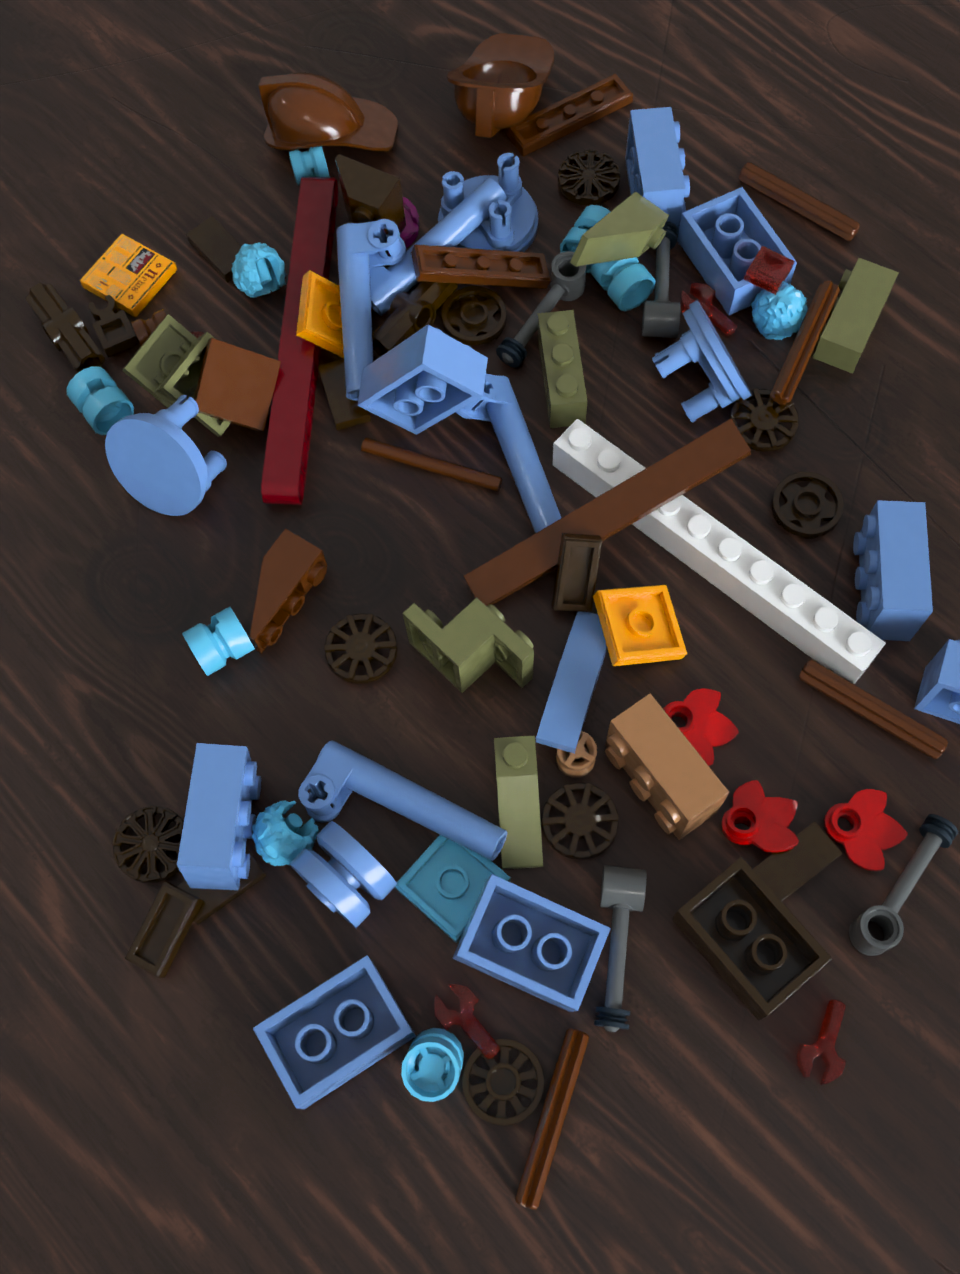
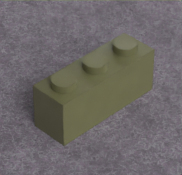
(854, 314)
(561, 368)

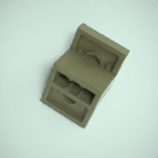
(171, 367)
(470, 644)

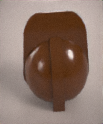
(502, 81)
(316, 111)

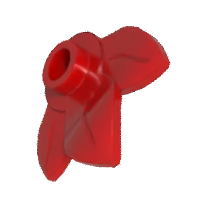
(704, 725)
(765, 816)
(869, 831)

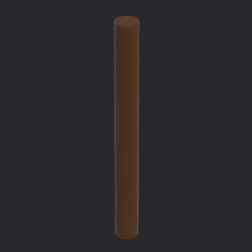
(431, 464)

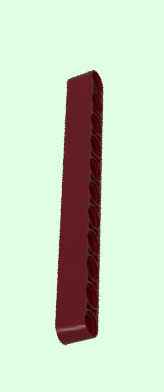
(298, 373)

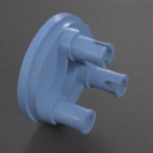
(507, 227)
(704, 346)
(160, 461)

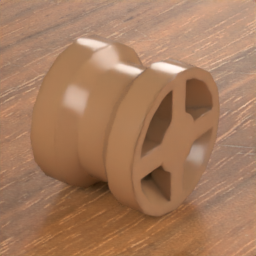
(585, 749)

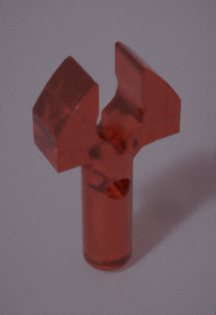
(706, 296)
(466, 1020)
(825, 1045)

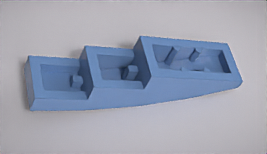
(573, 684)

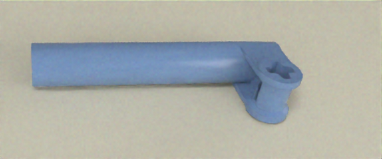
(448, 232)
(358, 250)
(503, 411)
(343, 770)

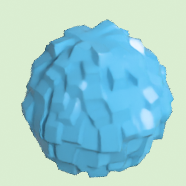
(258, 270)
(779, 314)
(280, 838)

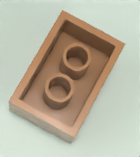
(664, 767)

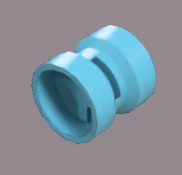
(308, 163)

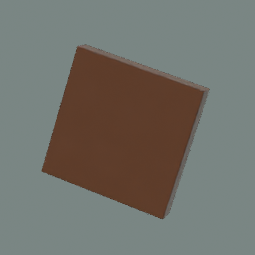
(236, 385)

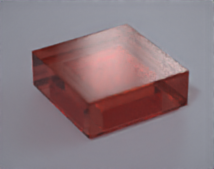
(769, 270)

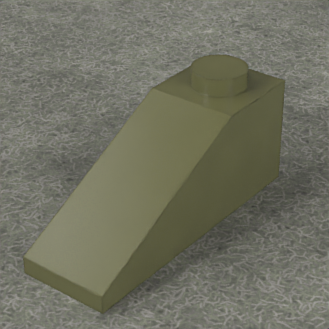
(622, 233)
(518, 801)

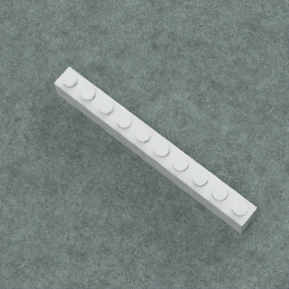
(726, 560)

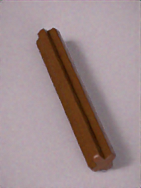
(799, 201)
(804, 343)
(873, 709)
(552, 1119)

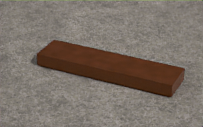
(570, 114)
(480, 266)

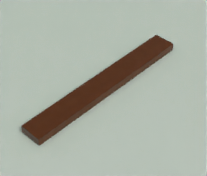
(611, 511)

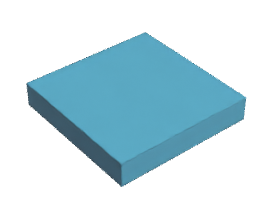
(447, 884)

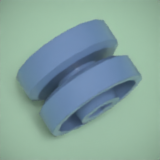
(348, 869)

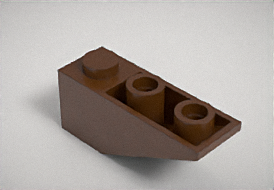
(285, 579)

